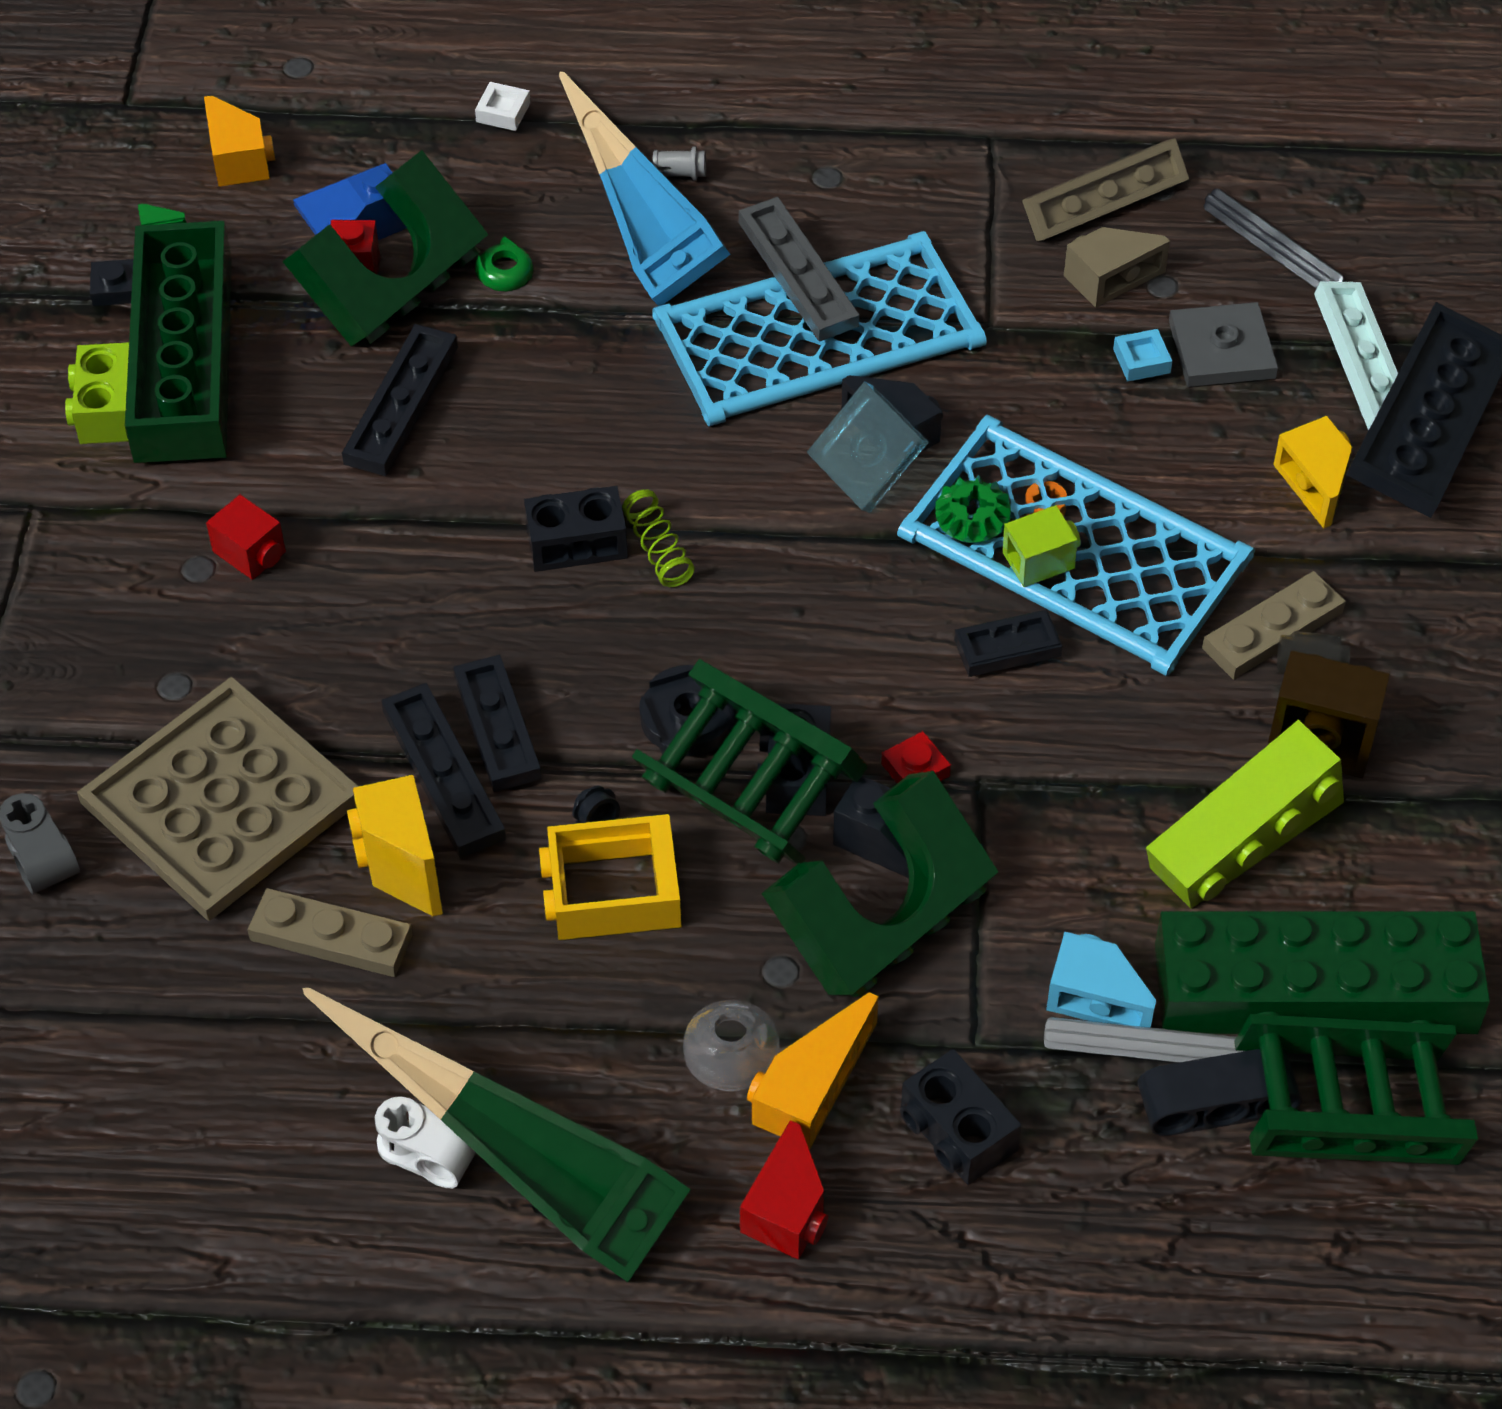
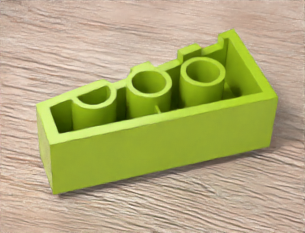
(1249, 816)

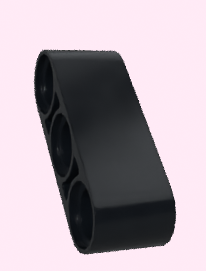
(1209, 1092)

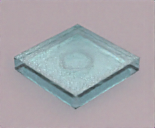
(867, 447)

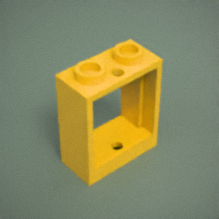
(611, 841)

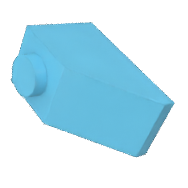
(1098, 984)

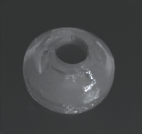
(725, 1063)

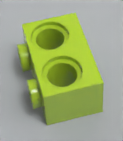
(98, 393)

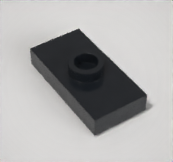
(1008, 643)

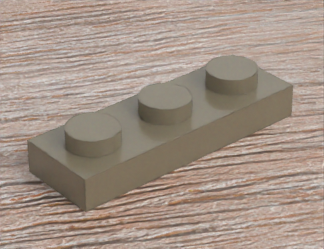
(1256, 633)
(330, 932)

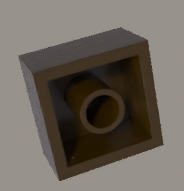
(1335, 703)

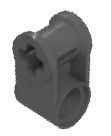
(36, 843)

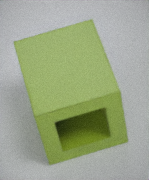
(1040, 545)

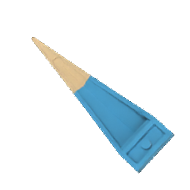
(661, 229)

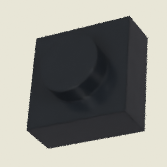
(111, 282)

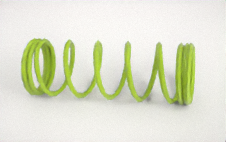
(675, 561)

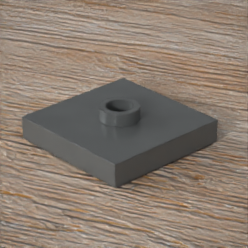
(1222, 344)

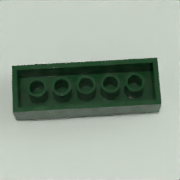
(179, 342)
(1319, 965)

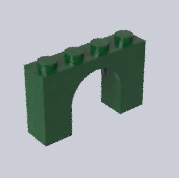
(361, 300)
(944, 871)

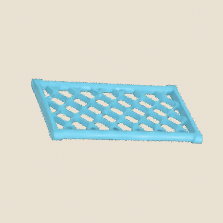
(820, 373)
(1088, 487)

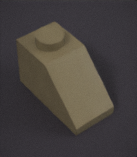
(1114, 262)

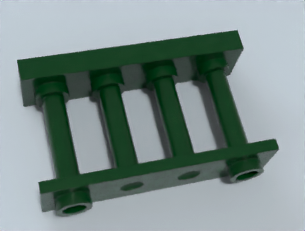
(753, 715)
(1335, 1131)

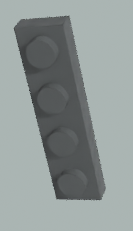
(798, 269)

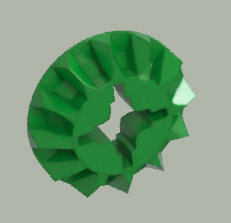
(989, 517)

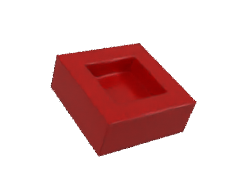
(915, 756)

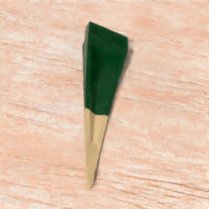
(580, 1181)

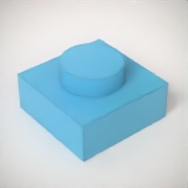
(1142, 355)

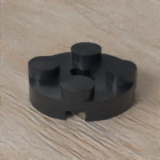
(662, 709)

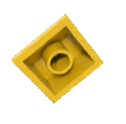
(395, 843)

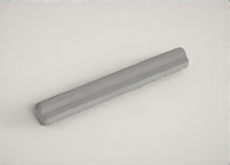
(1134, 1041)

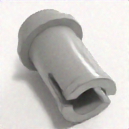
(681, 163)

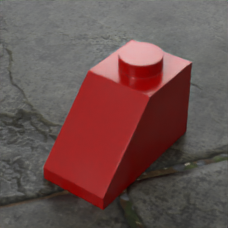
(786, 1198)

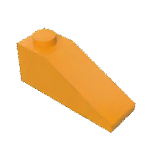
(812, 1072)

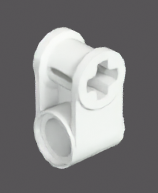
(421, 1143)

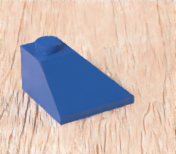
(351, 200)

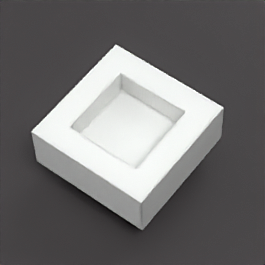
(502, 106)

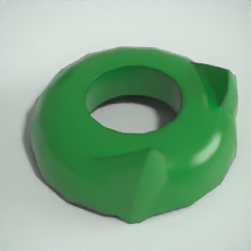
(504, 279)

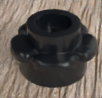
(595, 805)

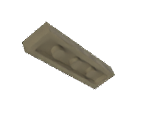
(1105, 189)

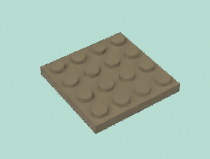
(219, 797)

